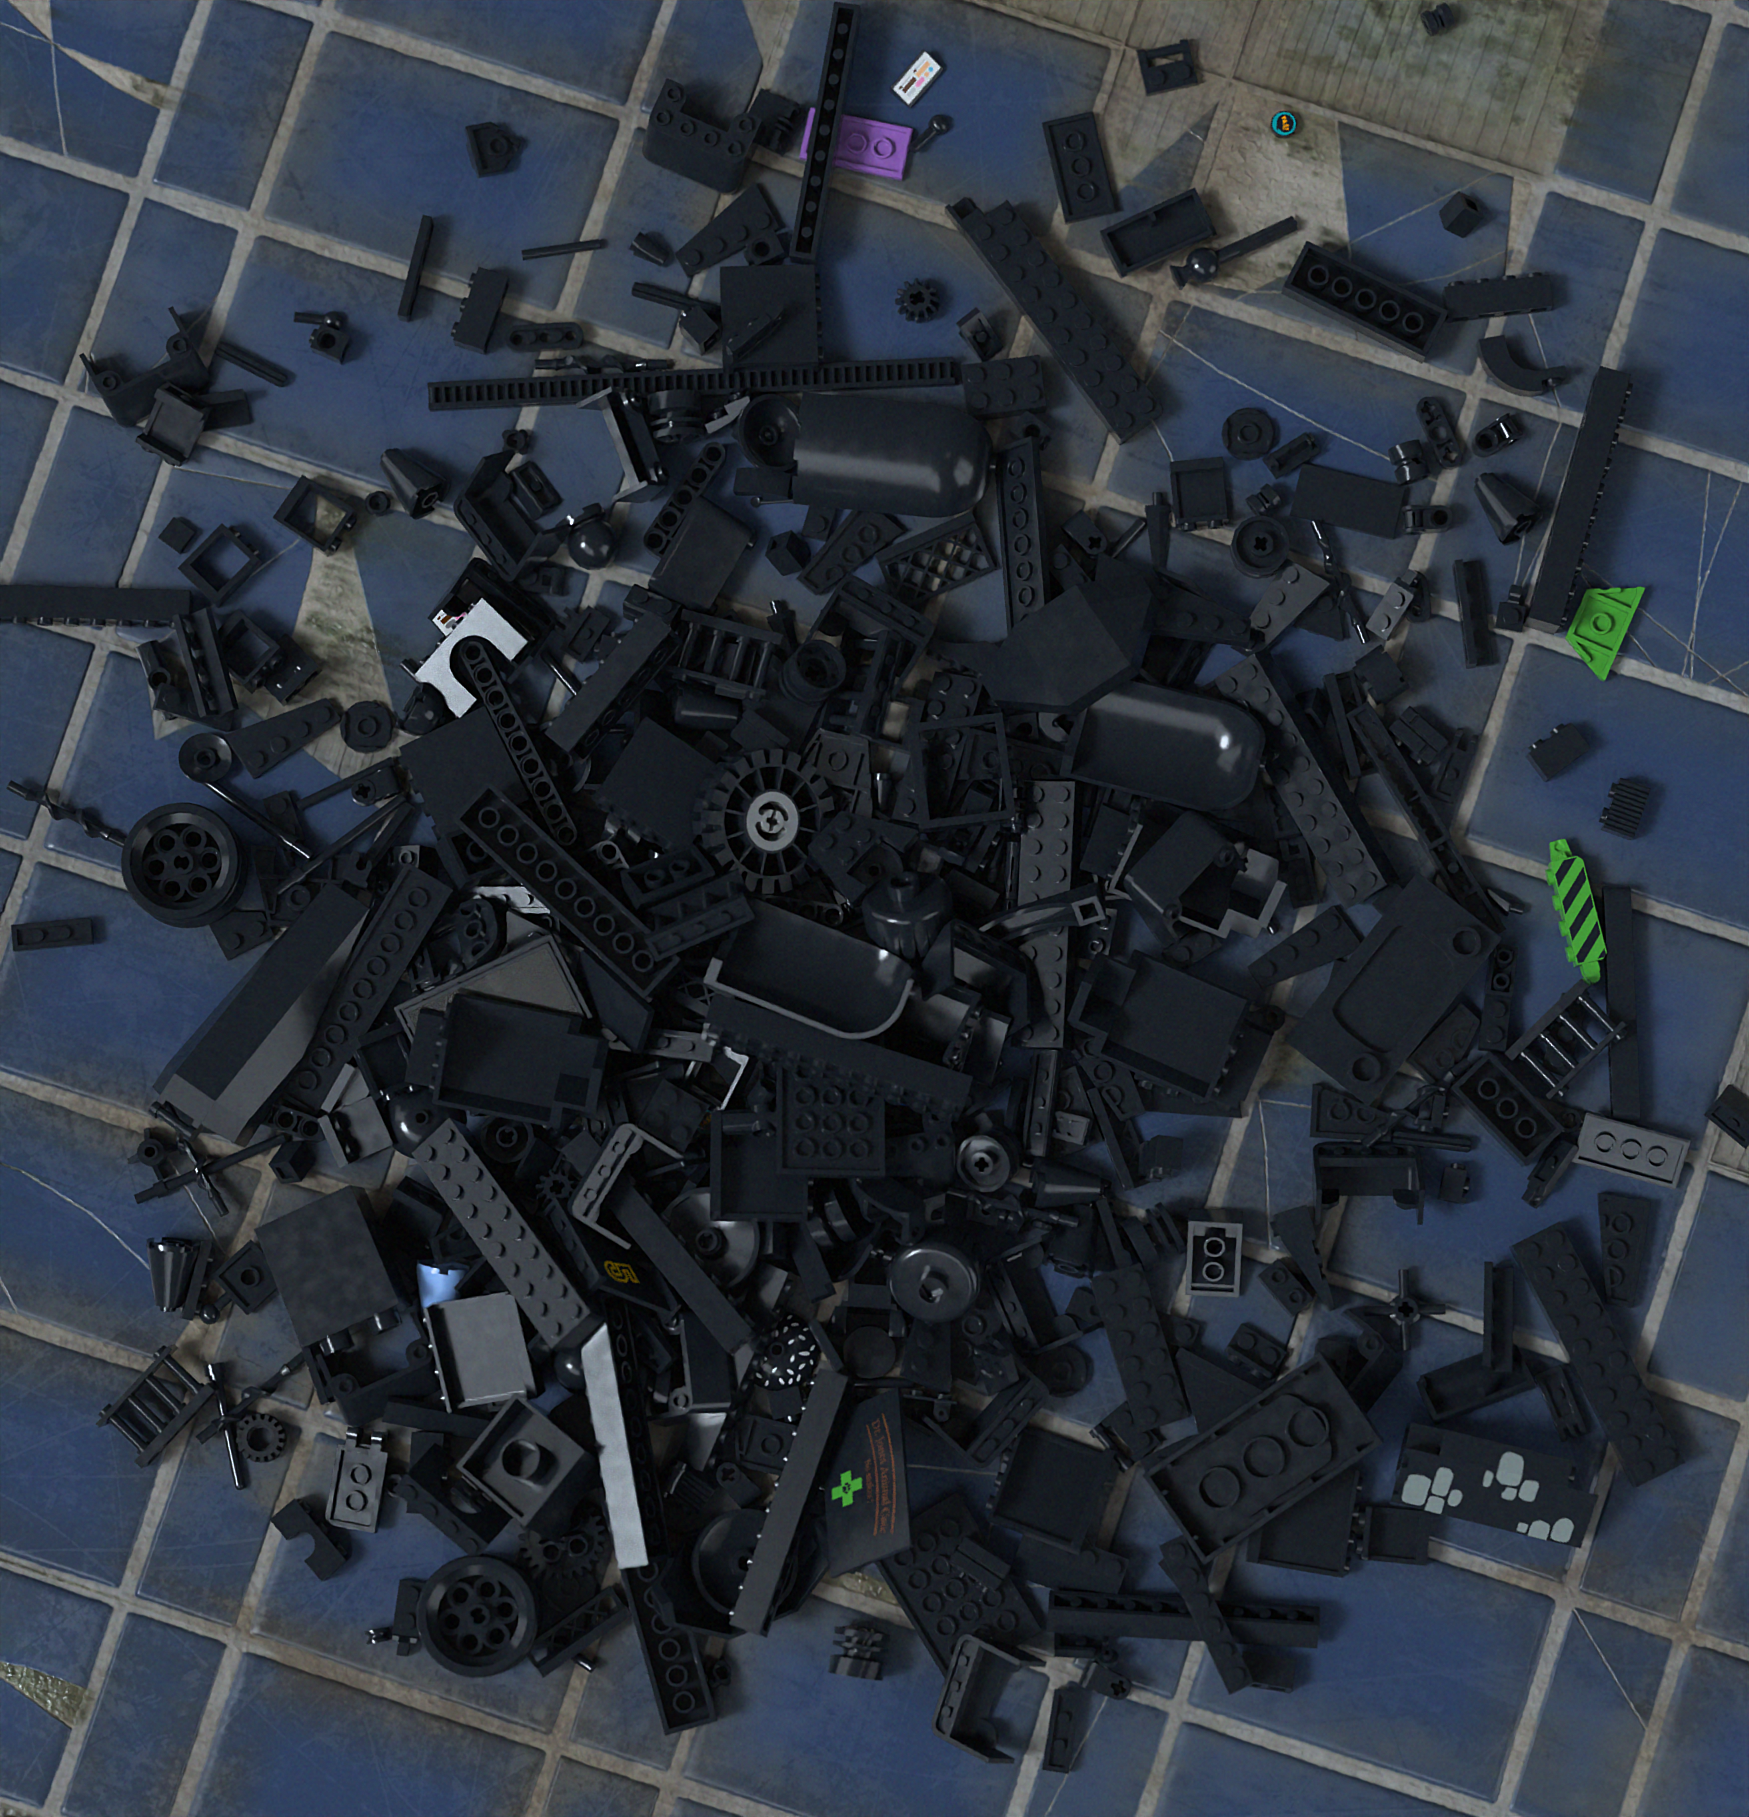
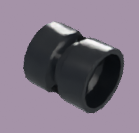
(1409, 462)

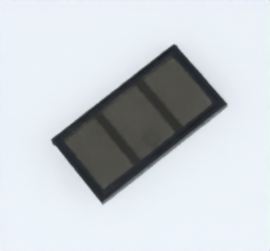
(526, 977)

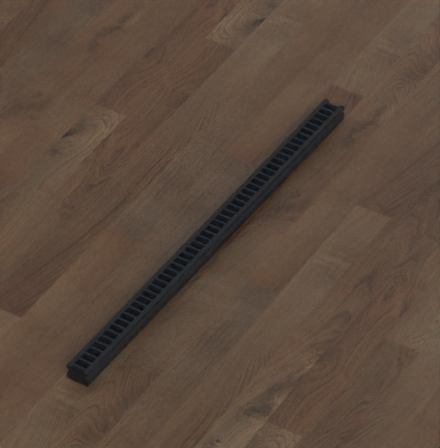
(710, 382)

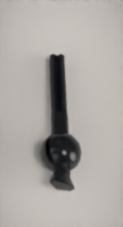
(1205, 264)

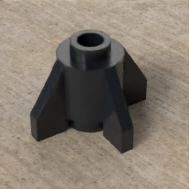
(159, 1157)

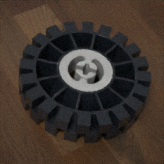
(733, 817)

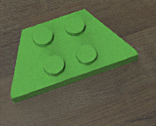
(1601, 625)

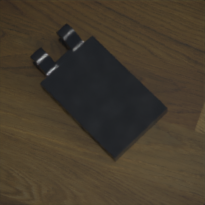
(358, 1482)

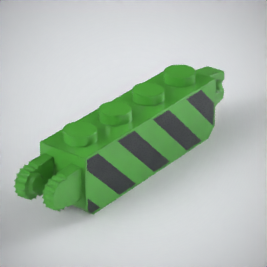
(1577, 910)

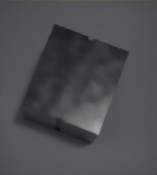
(533, 1467)

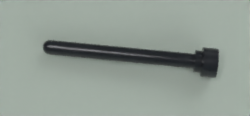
(215, 1373)

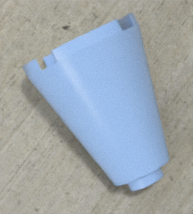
(438, 1282)

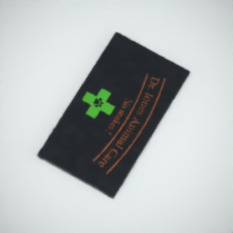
(868, 1486)

